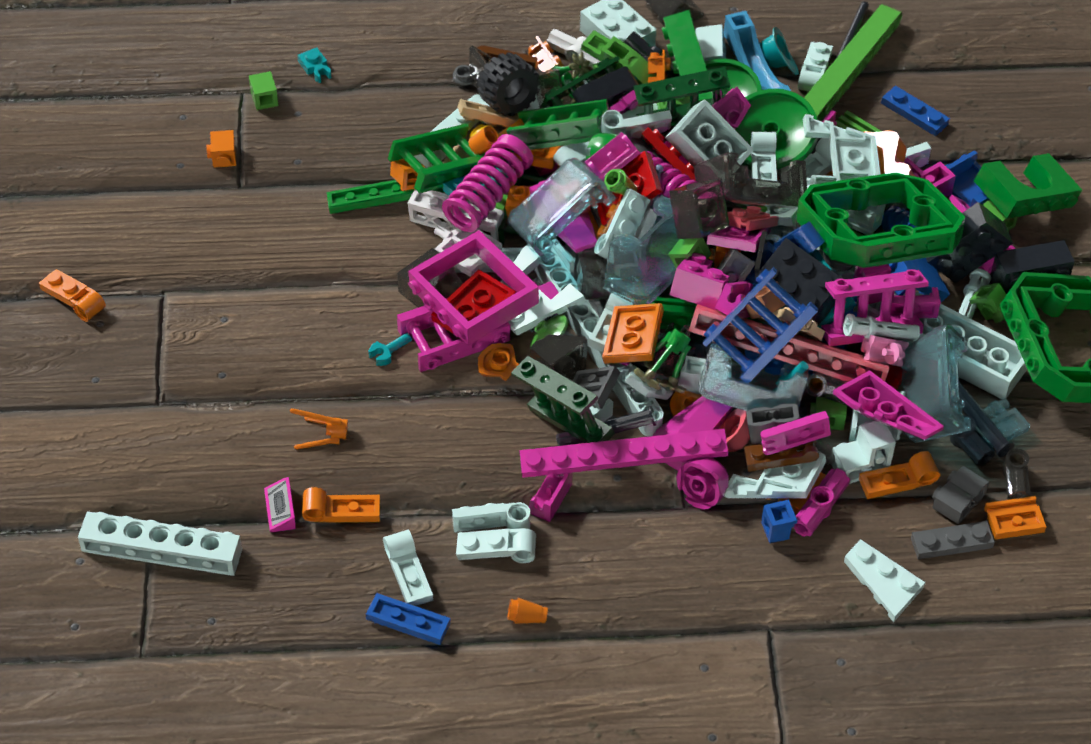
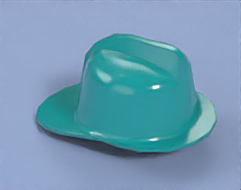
(776, 51)

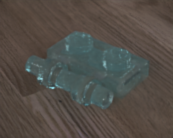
(1009, 422)

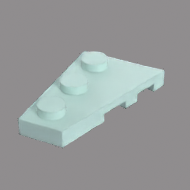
(887, 580)

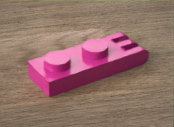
(795, 433)

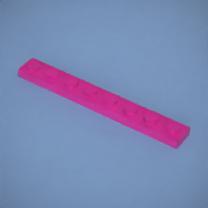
(623, 453)

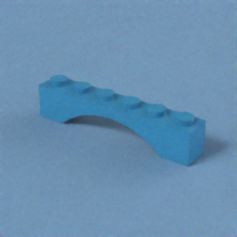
(745, 45)

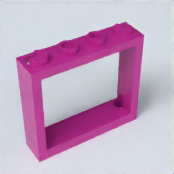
(470, 331)

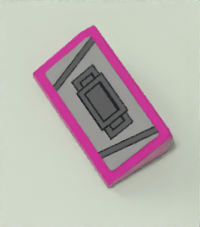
(280, 506)

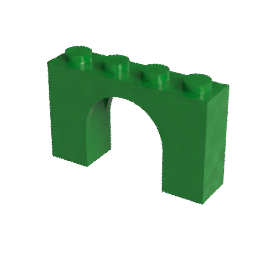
(1014, 199)

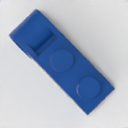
(804, 237)

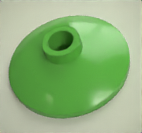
(555, 325)

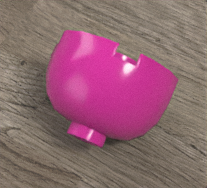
(703, 482)

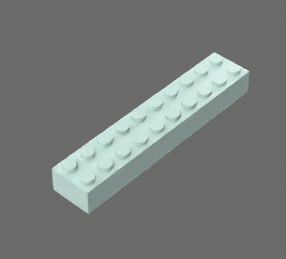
(990, 358)

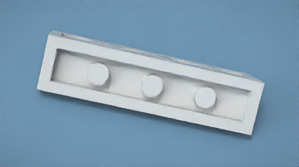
(431, 206)

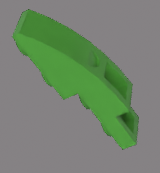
(602, 48)

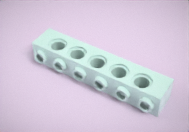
(95, 539)

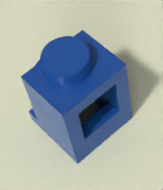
(778, 520)

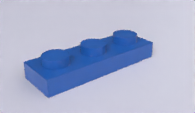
(915, 110)
(408, 619)

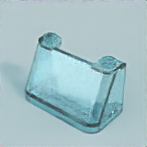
(557, 205)
(641, 267)
(932, 379)
(722, 383)

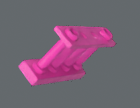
(863, 287)
(420, 319)

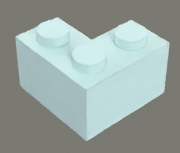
(869, 452)

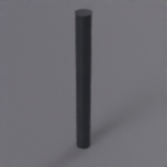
(855, 25)

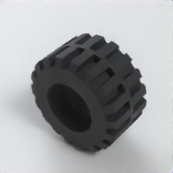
(499, 74)

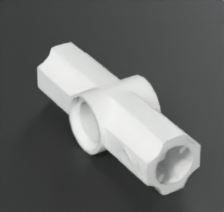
(569, 45)

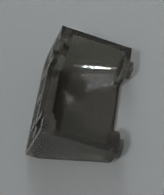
(741, 189)

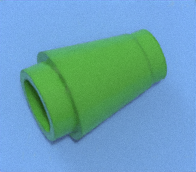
(618, 181)

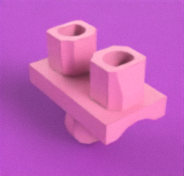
(884, 350)

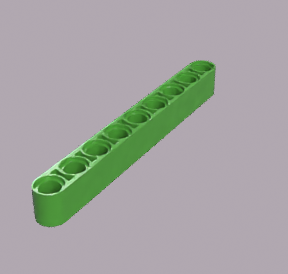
(853, 60)

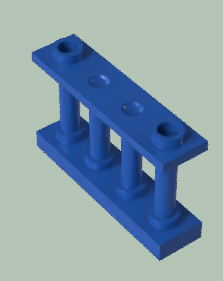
(767, 349)

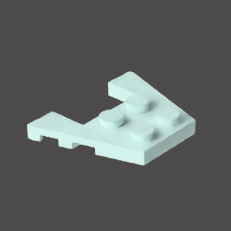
(852, 151)
(527, 261)
(778, 482)

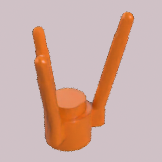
(335, 428)

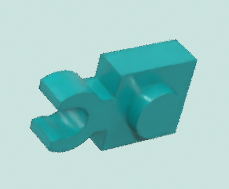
(314, 62)

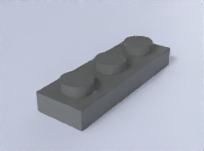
(952, 540)

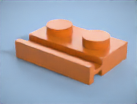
(1015, 517)

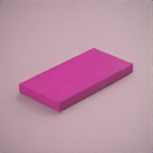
(737, 238)

